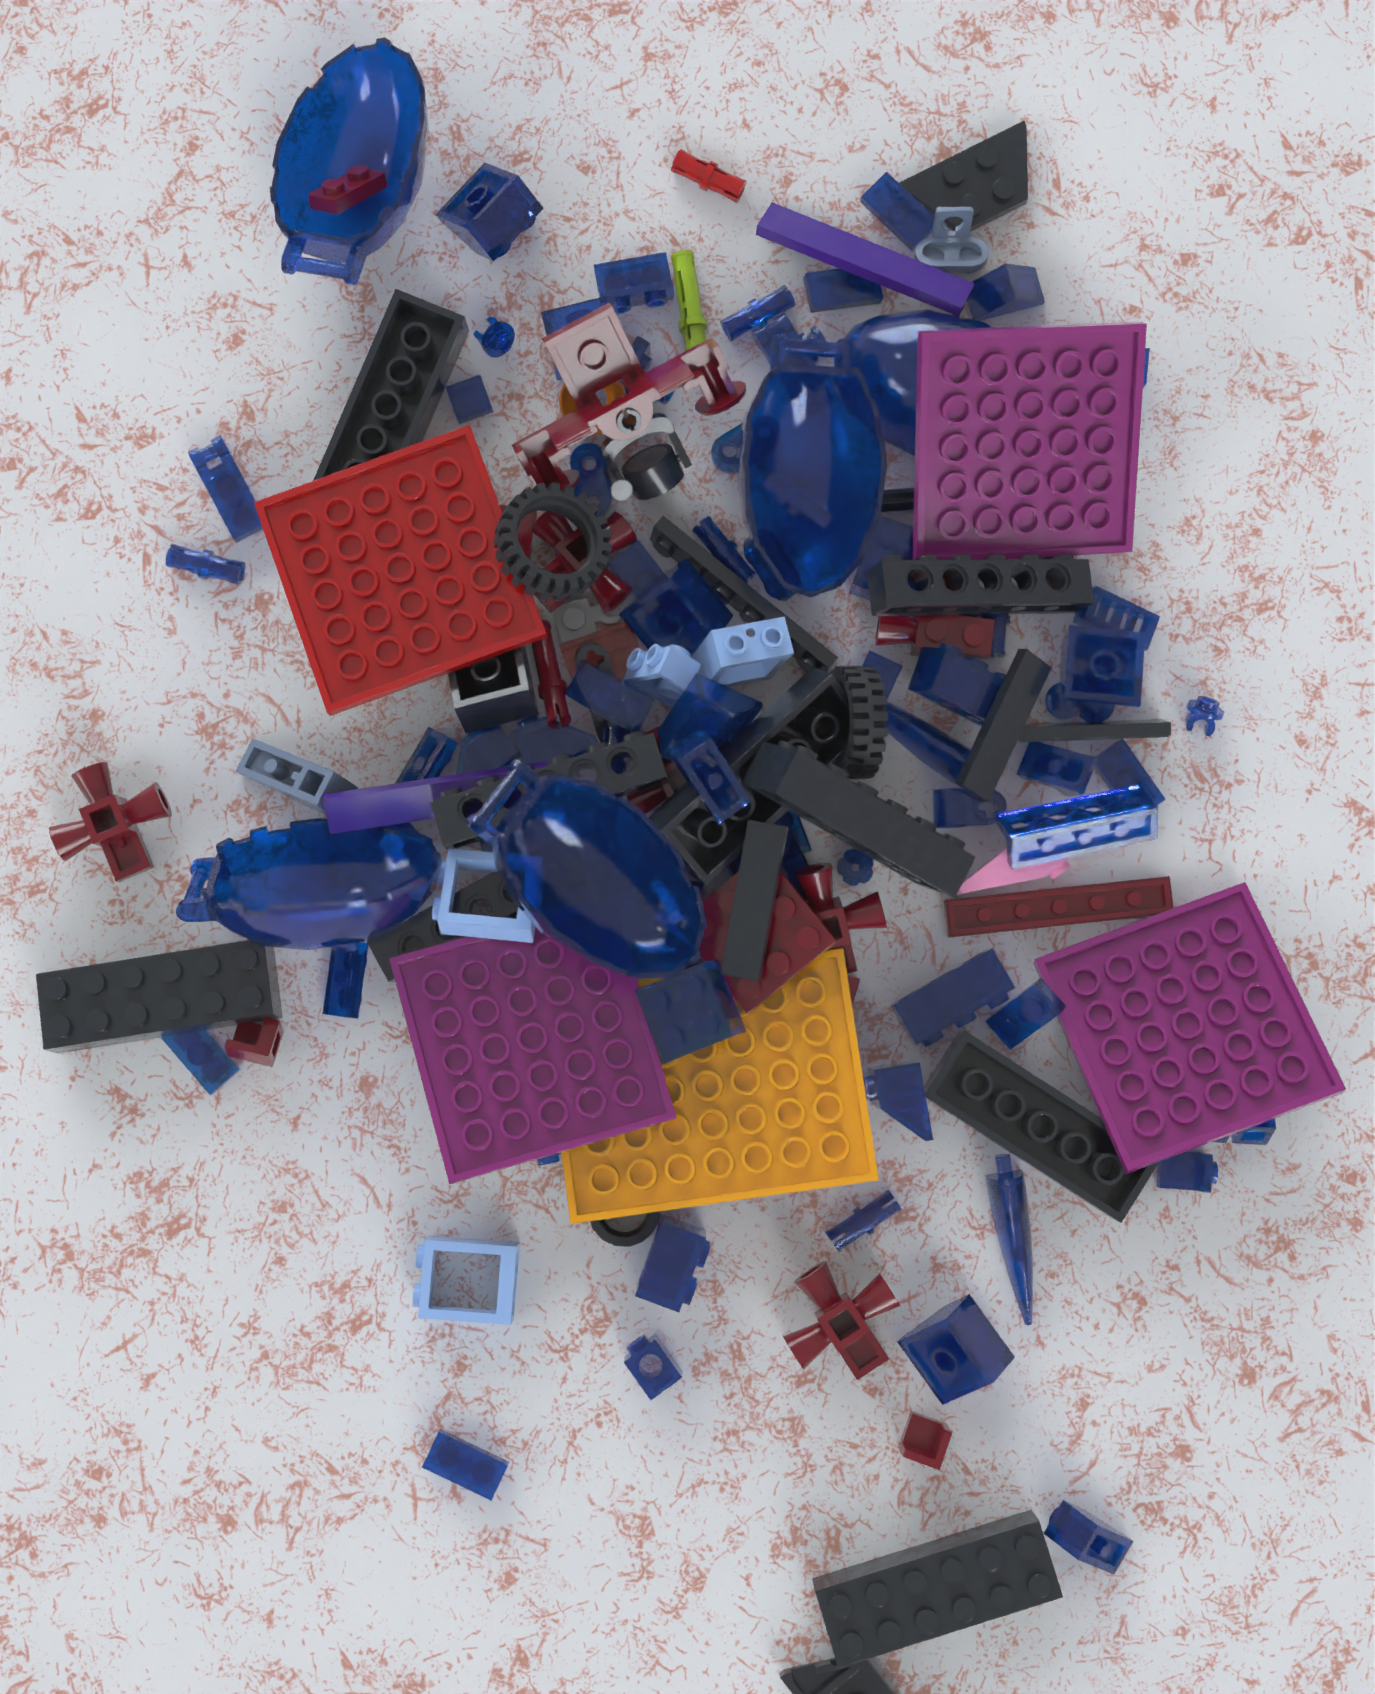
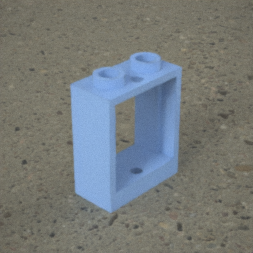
(737, 659)
(474, 925)
(506, 1287)

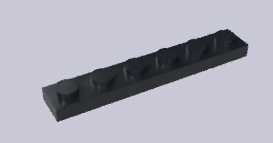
(732, 590)

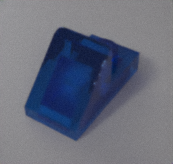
(1057, 768)

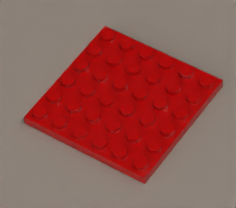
(397, 570)

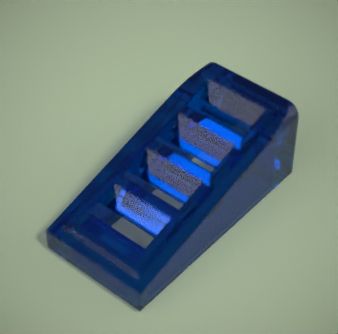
(1120, 605)

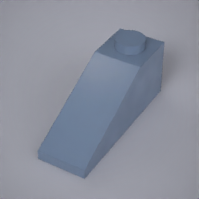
(291, 775)

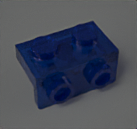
(636, 281)

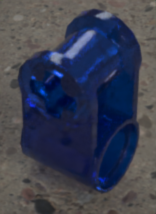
(960, 809)

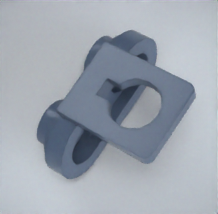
(953, 249)

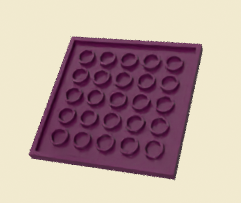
(1027, 440)
(1188, 1027)
(526, 1051)

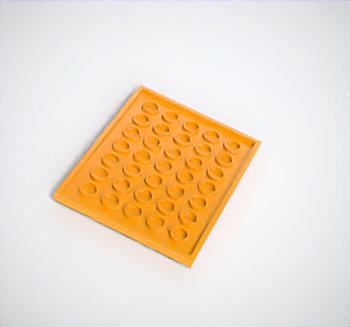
(752, 1113)

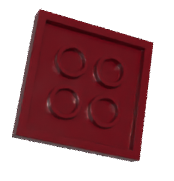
(793, 942)

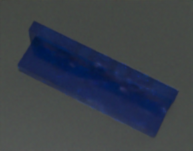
(1081, 830)

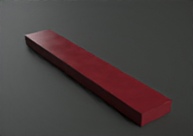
(1057, 906)

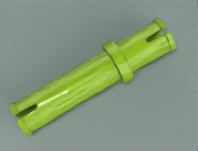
(692, 321)

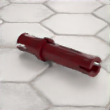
(551, 685)

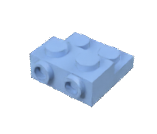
(662, 671)

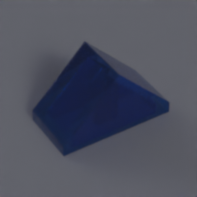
(1005, 292)

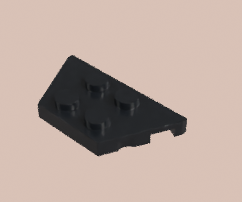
(984, 177)
(827, 1678)

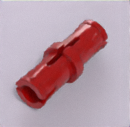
(708, 175)

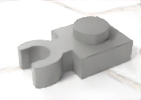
(579, 619)

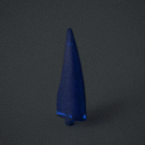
(927, 742)
(1013, 1229)

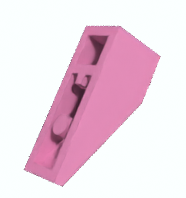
(999, 873)

